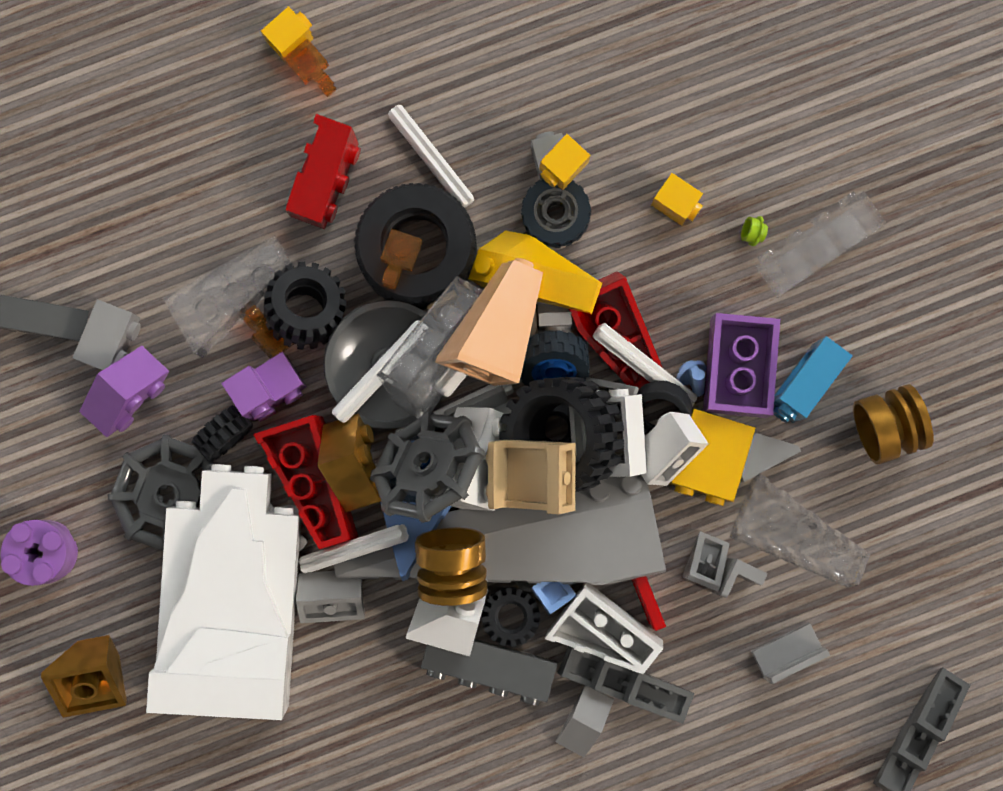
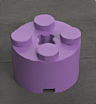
(20, 554)

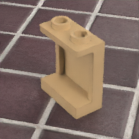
(531, 475)

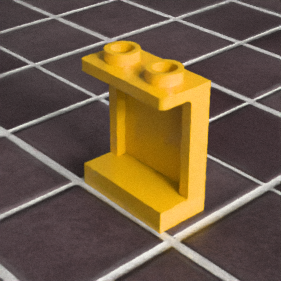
(721, 463)

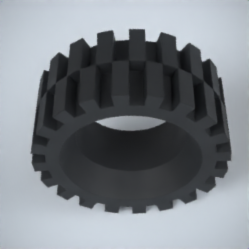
(537, 402)

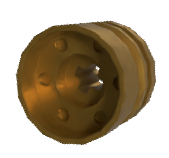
(893, 424)
(451, 566)

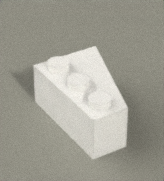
(486, 428)
(605, 630)

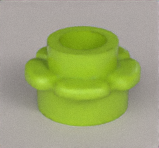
(754, 230)

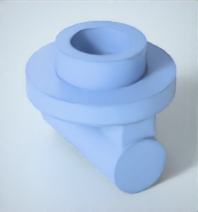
(693, 374)

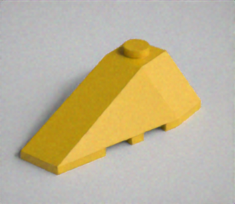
(562, 281)

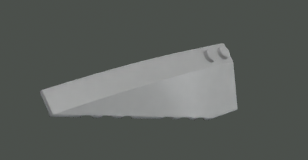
(599, 543)

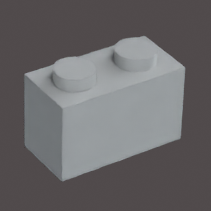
(106, 335)

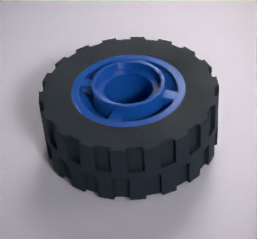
(555, 356)

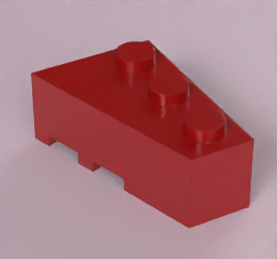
(323, 173)

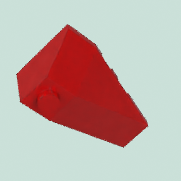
(620, 312)

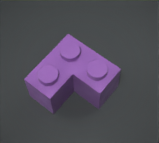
(262, 389)
(122, 390)

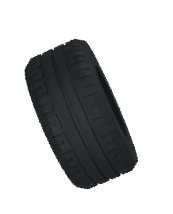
(409, 204)

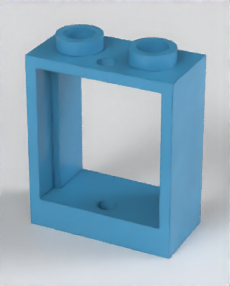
(809, 380)

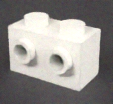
(671, 447)

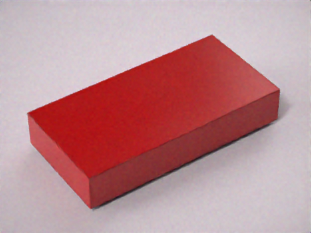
(648, 603)

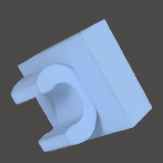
(553, 595)

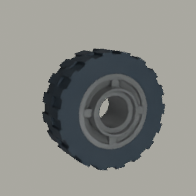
(560, 231)

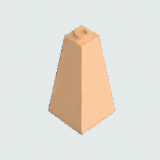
(497, 328)

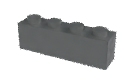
(494, 667)

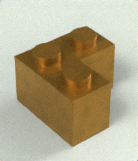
(348, 462)

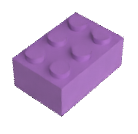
(741, 365)

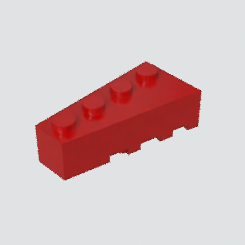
(294, 455)

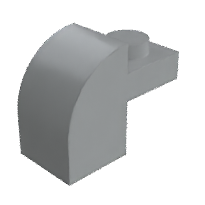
(553, 318)

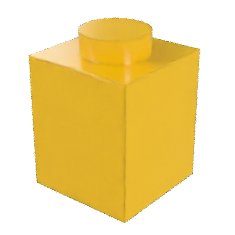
(287, 32)
(563, 162)
(678, 200)

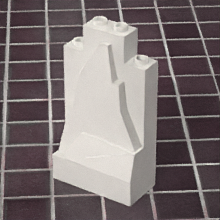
(227, 601)

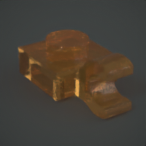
(309, 65)
(400, 254)
(263, 337)

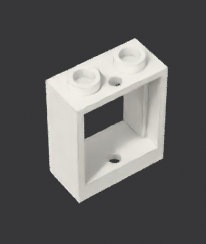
(633, 433)

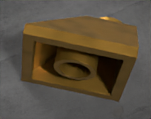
(86, 678)

